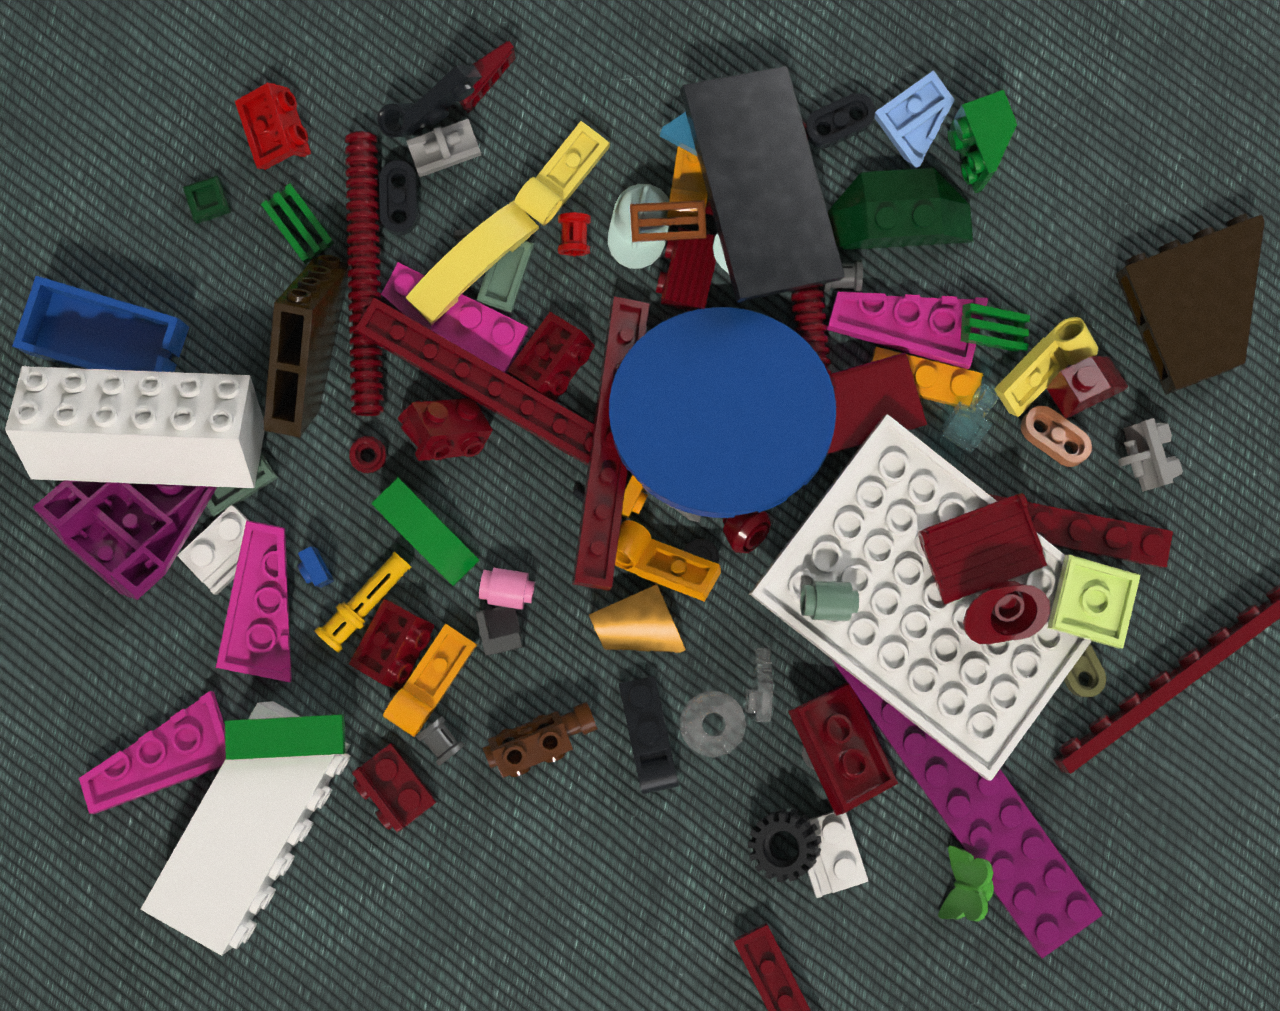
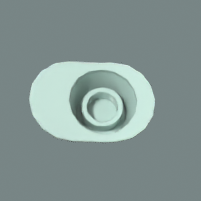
(636, 254)

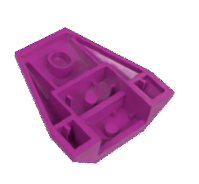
(124, 528)

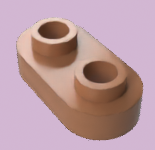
(1056, 434)

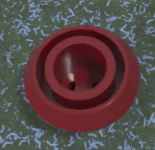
(746, 531)

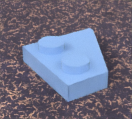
(915, 117)

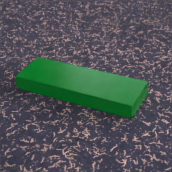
(285, 737)

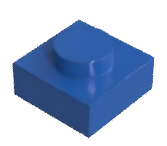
(314, 568)

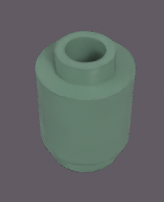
(829, 601)

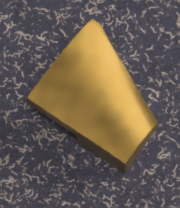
(638, 624)

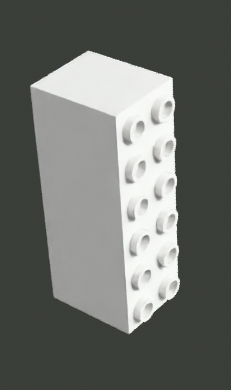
(137, 427)
(241, 842)

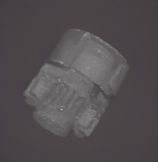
(732, 723)

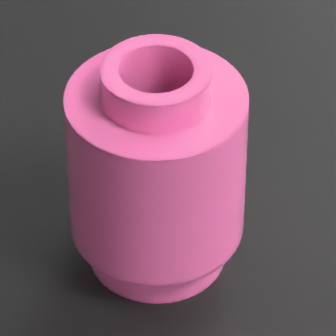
(506, 588)

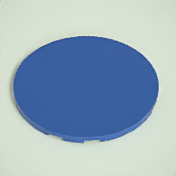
(722, 412)

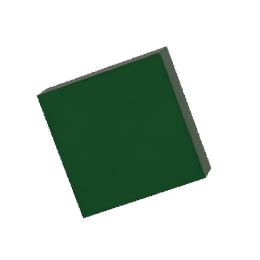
(206, 199)

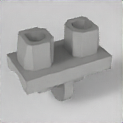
(443, 147)
(1148, 456)

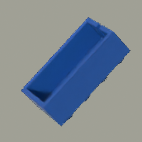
(96, 331)

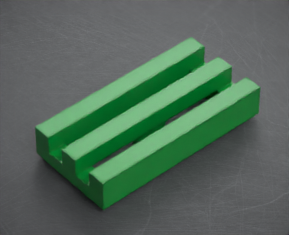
(280, 199)
(1017, 330)

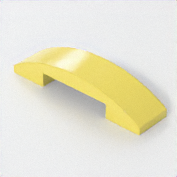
(470, 260)

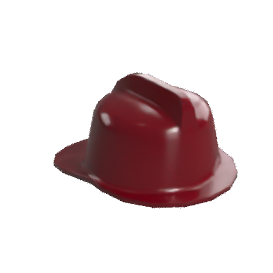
(1006, 613)

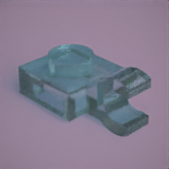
(969, 423)

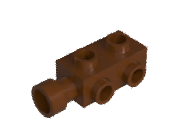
(535, 745)

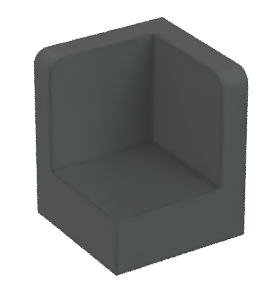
(499, 630)

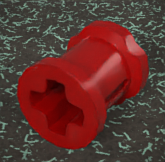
(574, 234)

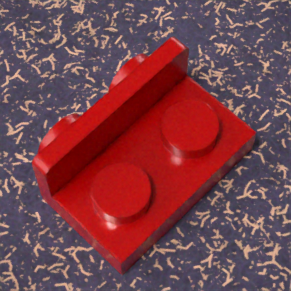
(272, 125)

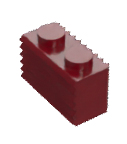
(689, 273)

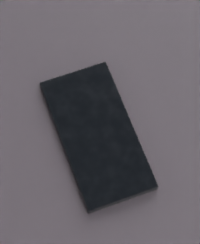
(761, 183)

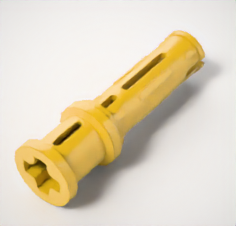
(346, 611)

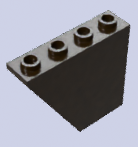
(1196, 301)
(303, 345)

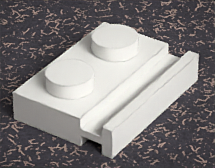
(216, 550)
(839, 862)

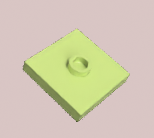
(1094, 601)

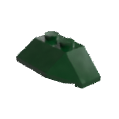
(900, 211)

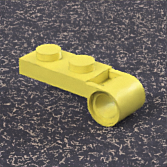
(562, 174)
(1062, 347)

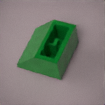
(981, 136)

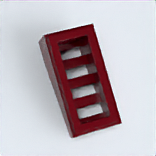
(491, 69)

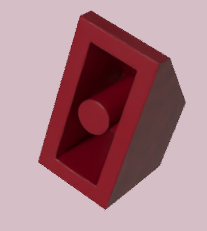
(1086, 384)

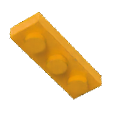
(938, 380)

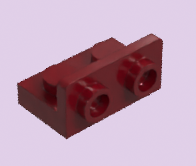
(552, 357)
(392, 645)
(393, 788)

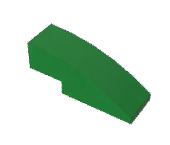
(425, 531)

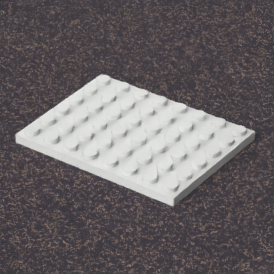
(903, 637)

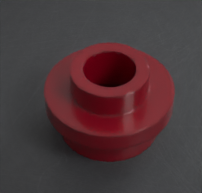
(360, 446)

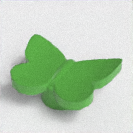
(972, 887)

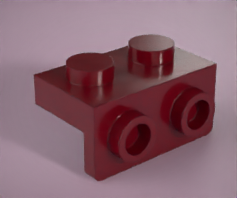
(449, 428)

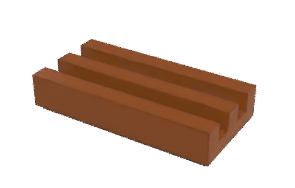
(668, 206)

